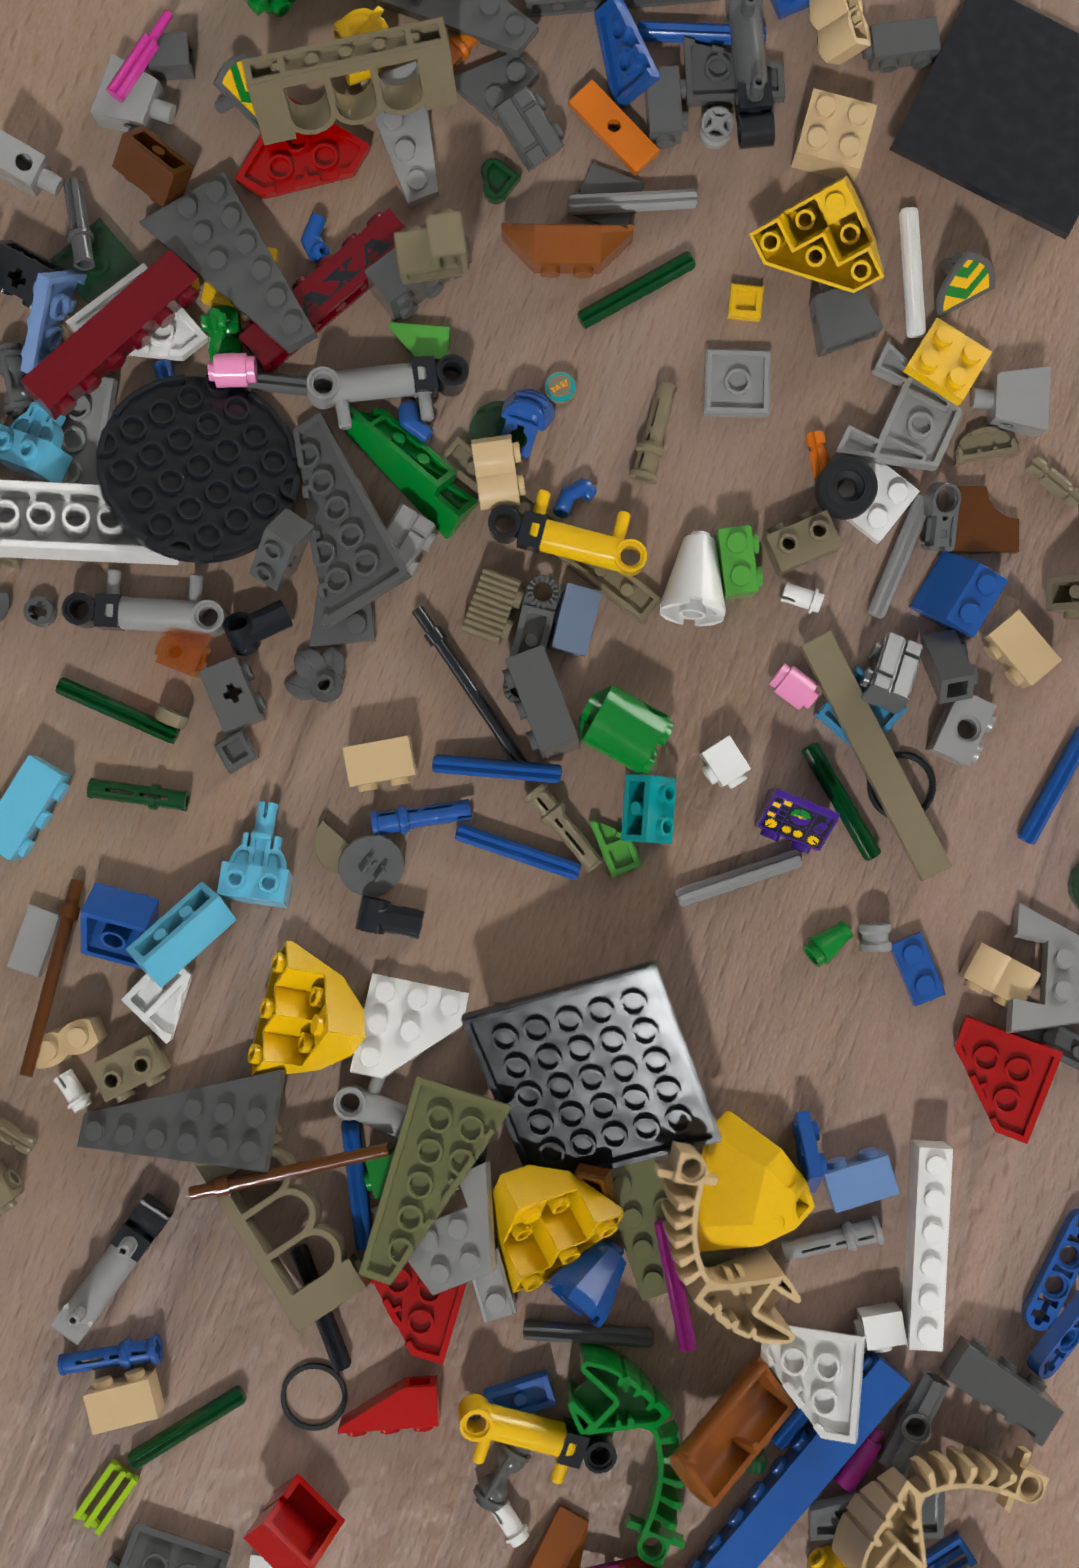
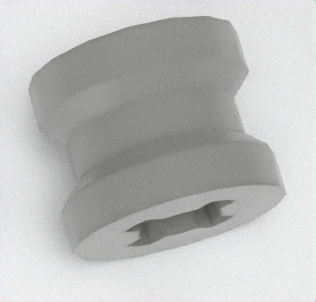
(719, 120)
(875, 937)

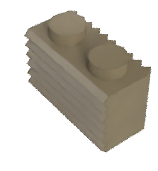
(492, 606)

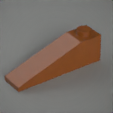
(561, 1541)

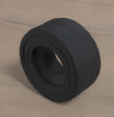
(859, 474)

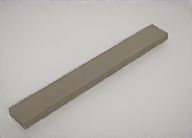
(626, 592)
(875, 756)

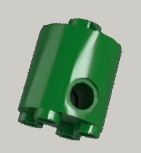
(624, 728)

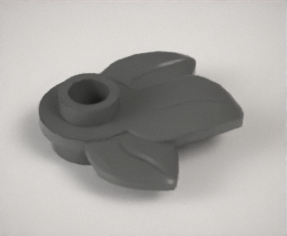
(313, 671)

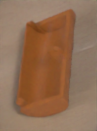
(732, 1433)

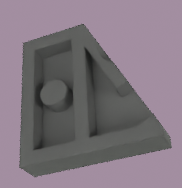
(495, 83)

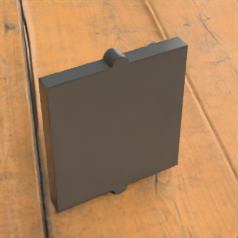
(607, 181)

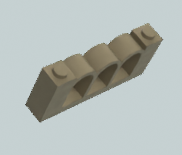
(419, 41)
(322, 1293)

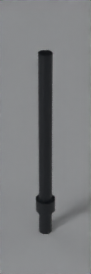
(436, 637)

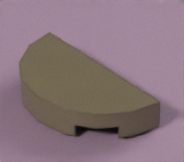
(984, 444)
(329, 846)

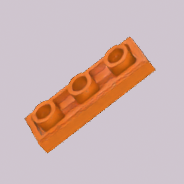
(600, 114)

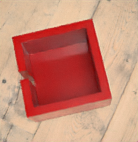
(294, 1526)

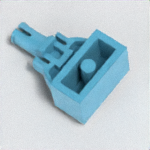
(34, 445)
(256, 870)

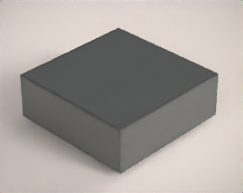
(236, 751)

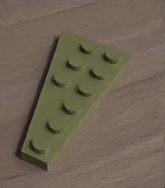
(433, 1155)
(640, 1197)

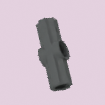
(922, 1404)

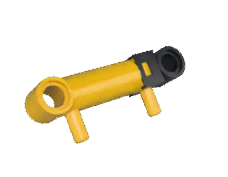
(539, 534)
(533, 1434)

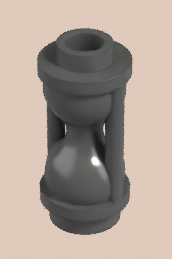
(15, 398)
(493, 1487)

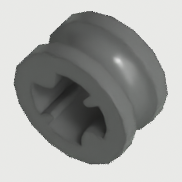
(43, 621)

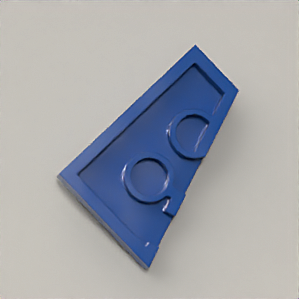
(624, 53)

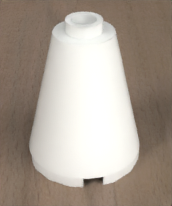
(695, 583)

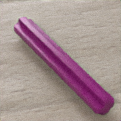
(677, 1294)

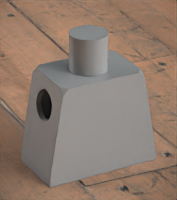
(140, 107)
(26, 168)
(1016, 400)

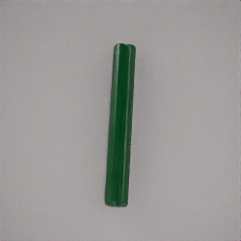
(636, 289)
(116, 710)
(841, 801)
(187, 1427)

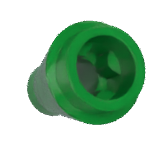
(825, 945)

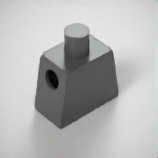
(842, 319)

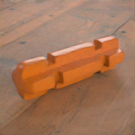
(818, 455)

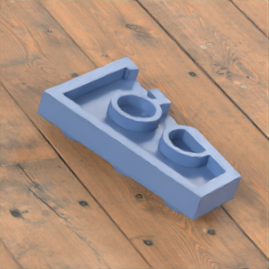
(50, 306)

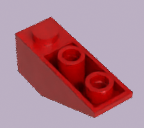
(404, 1405)

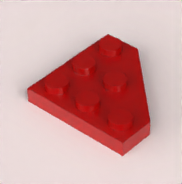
(302, 162)
(1007, 1074)
(422, 1318)

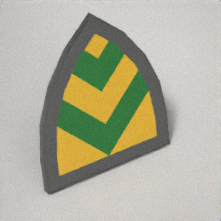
(232, 84)
(967, 279)

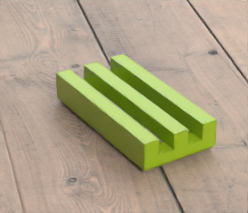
(91, 1519)

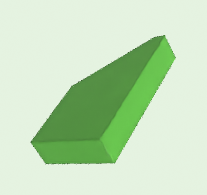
(423, 339)
(618, 854)

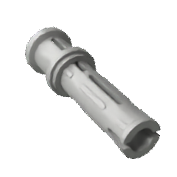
(848, 1237)

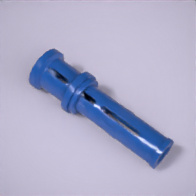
(405, 819)
(126, 1351)

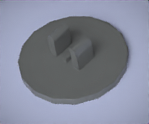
(370, 865)

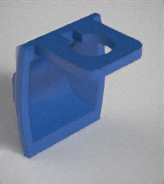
(529, 410)

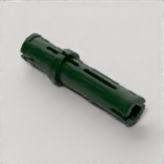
(101, 790)

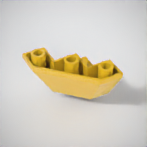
(823, 239)
(305, 1016)
(756, 1192)
(547, 1222)

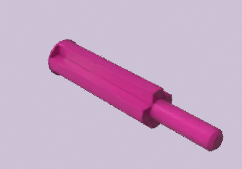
(137, 60)

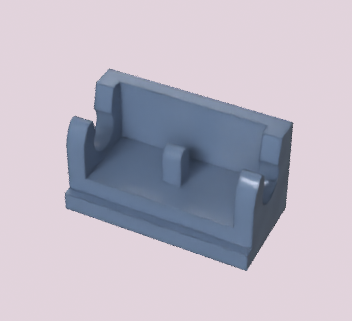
(573, 619)

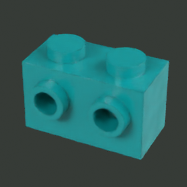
(648, 809)

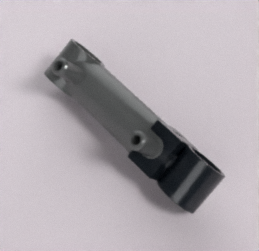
(753, 91)

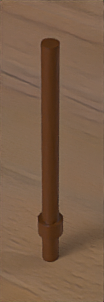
(68, 915)
(224, 1185)

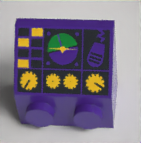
(795, 820)

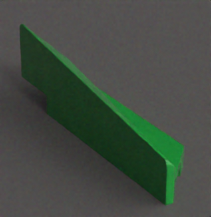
(412, 468)

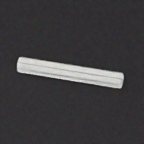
(912, 272)

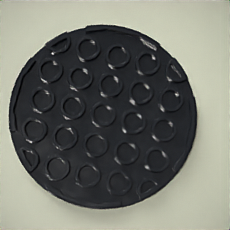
(196, 468)

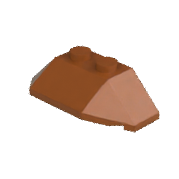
(567, 247)

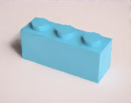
(28, 805)
(181, 934)

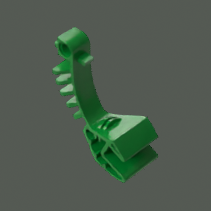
(623, 1398)

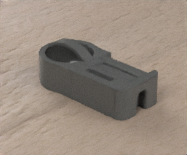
(941, 525)

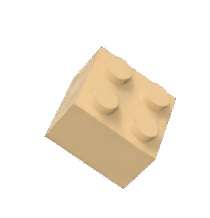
(833, 135)

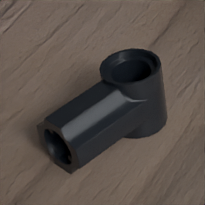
(248, 630)
(382, 917)

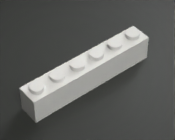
(927, 1244)

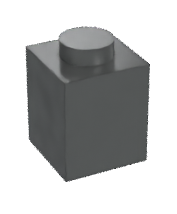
(173, 58)

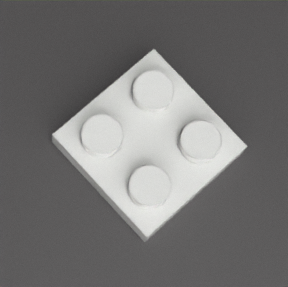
(891, 501)

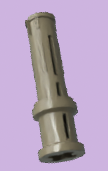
(651, 448)
(554, 814)

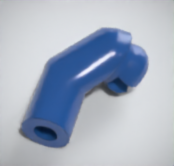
(311, 238)
(411, 421)
(579, 488)

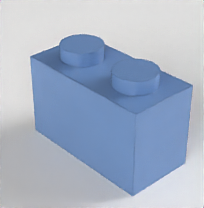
(859, 1179)

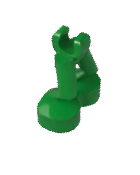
(223, 329)

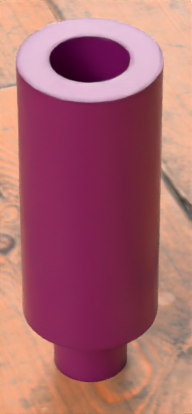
(858, 1464)

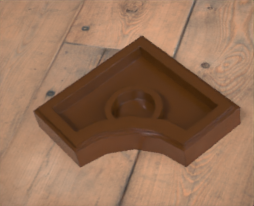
(982, 526)

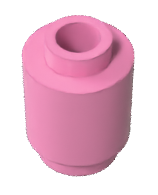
(233, 370)
(794, 686)

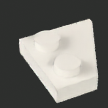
(160, 1006)

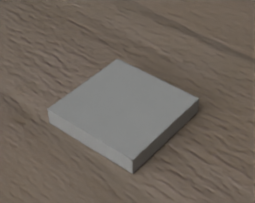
(737, 383)

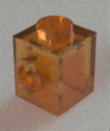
(182, 654)

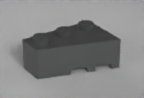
(541, 703)
(1002, 1388)

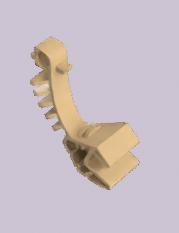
(737, 1291)
(885, 1517)

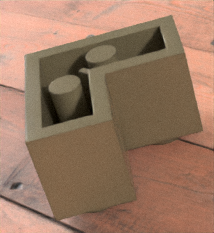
(432, 251)

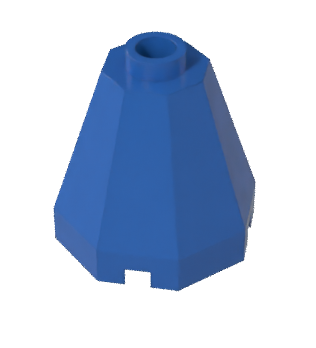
(590, 1281)

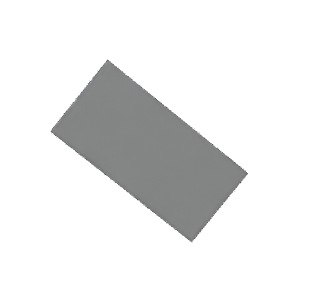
(34, 940)

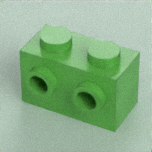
(737, 561)

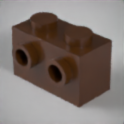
(152, 166)

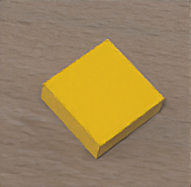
(745, 302)

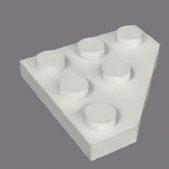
(173, 342)
(404, 1022)
(822, 1378)

